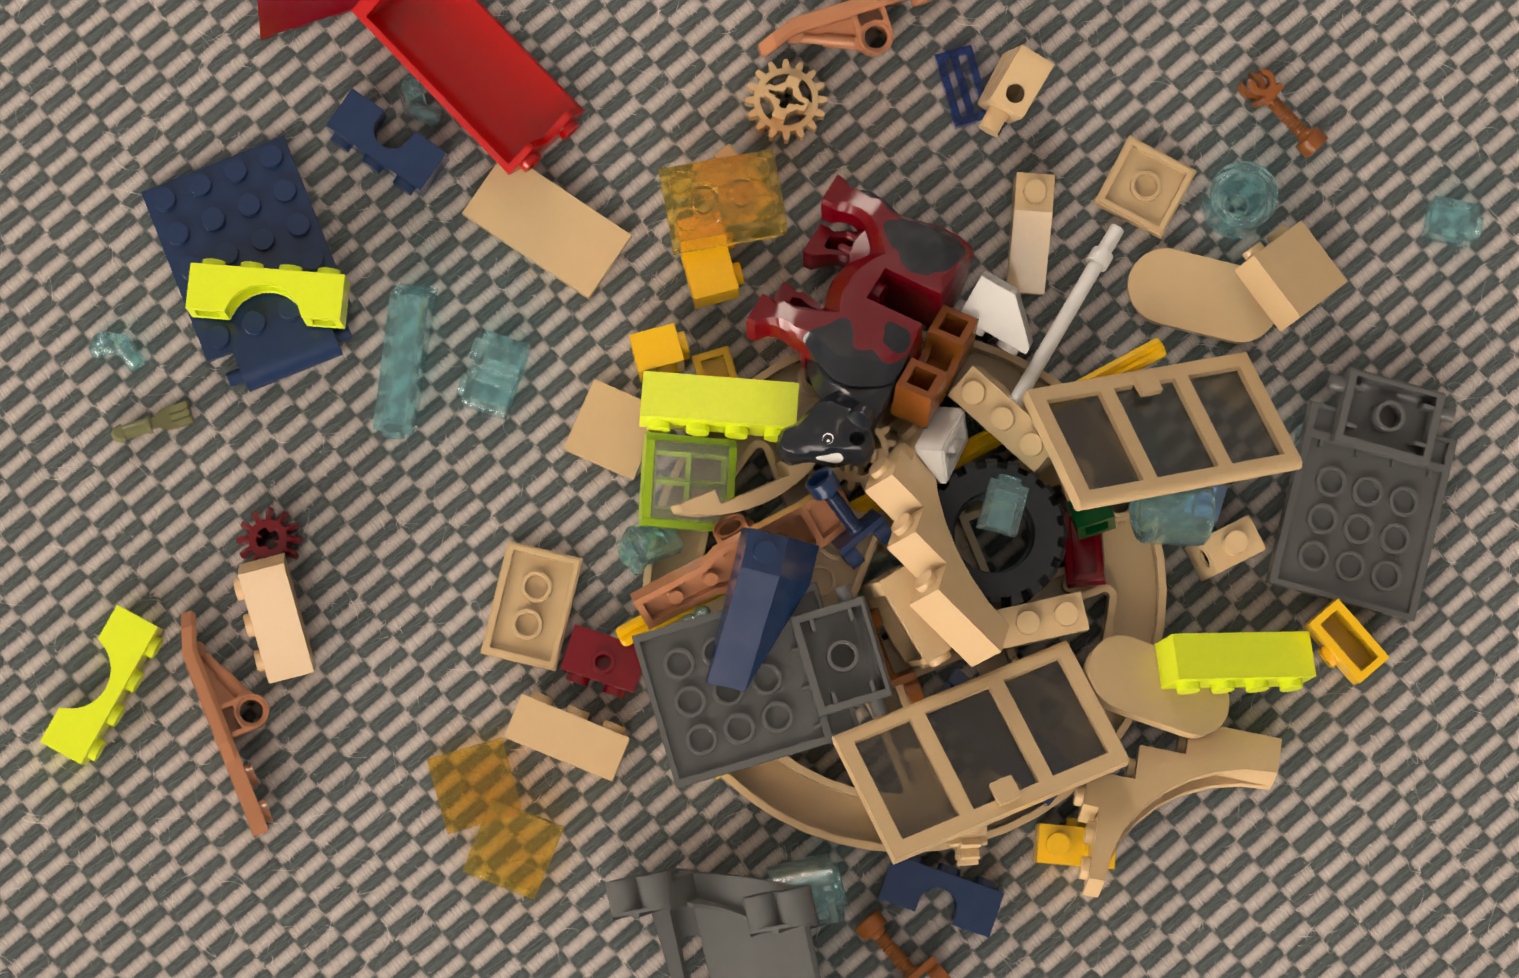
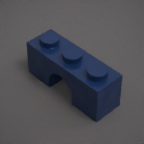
(412, 165)
(974, 902)

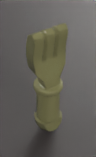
(168, 419)

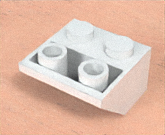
(1000, 313)

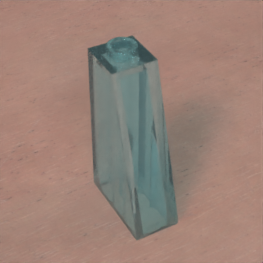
(404, 359)

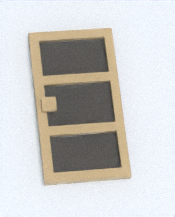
(1161, 431)
(980, 751)

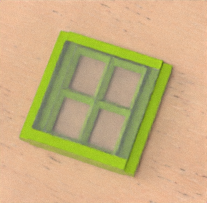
(680, 469)

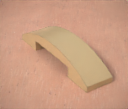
(708, 504)

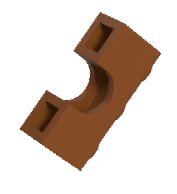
(930, 378)

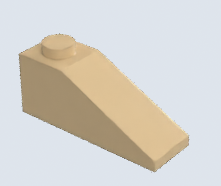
(1030, 231)

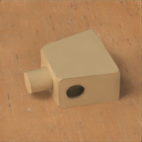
(1018, 76)
(1226, 548)

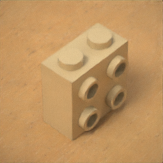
(1289, 274)

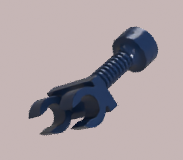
(824, 485)

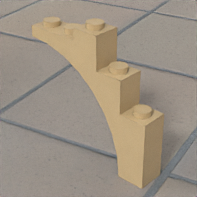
(923, 544)
(1157, 776)

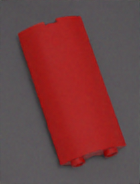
(477, 75)

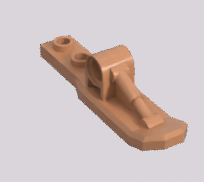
(838, 27)
(710, 574)
(221, 701)

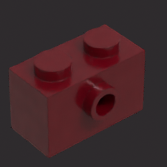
(602, 660)

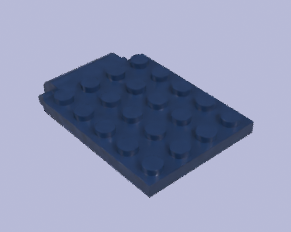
(258, 213)

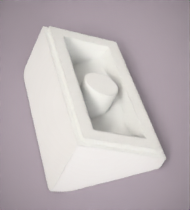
(943, 442)

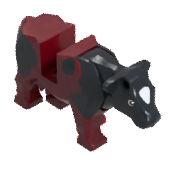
(867, 323)

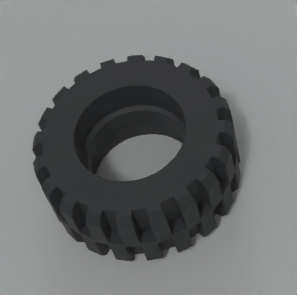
(1044, 526)

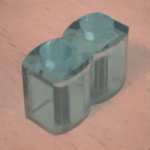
(494, 375)

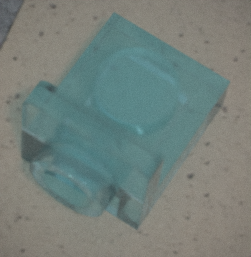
(647, 545)

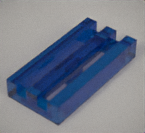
(953, 55)

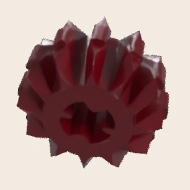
(274, 527)

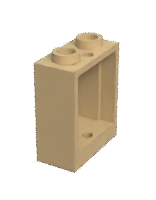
(907, 630)

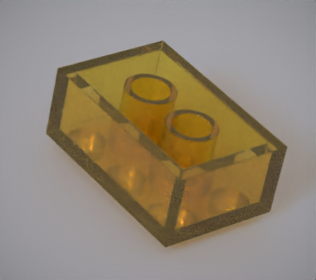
(723, 201)

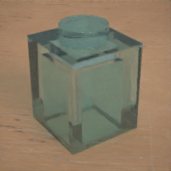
(1452, 222)
(1003, 505)

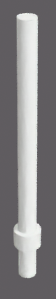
(1097, 262)

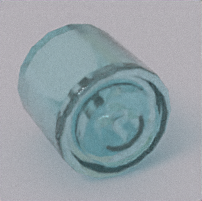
(1251, 183)
(1174, 518)
(824, 881)

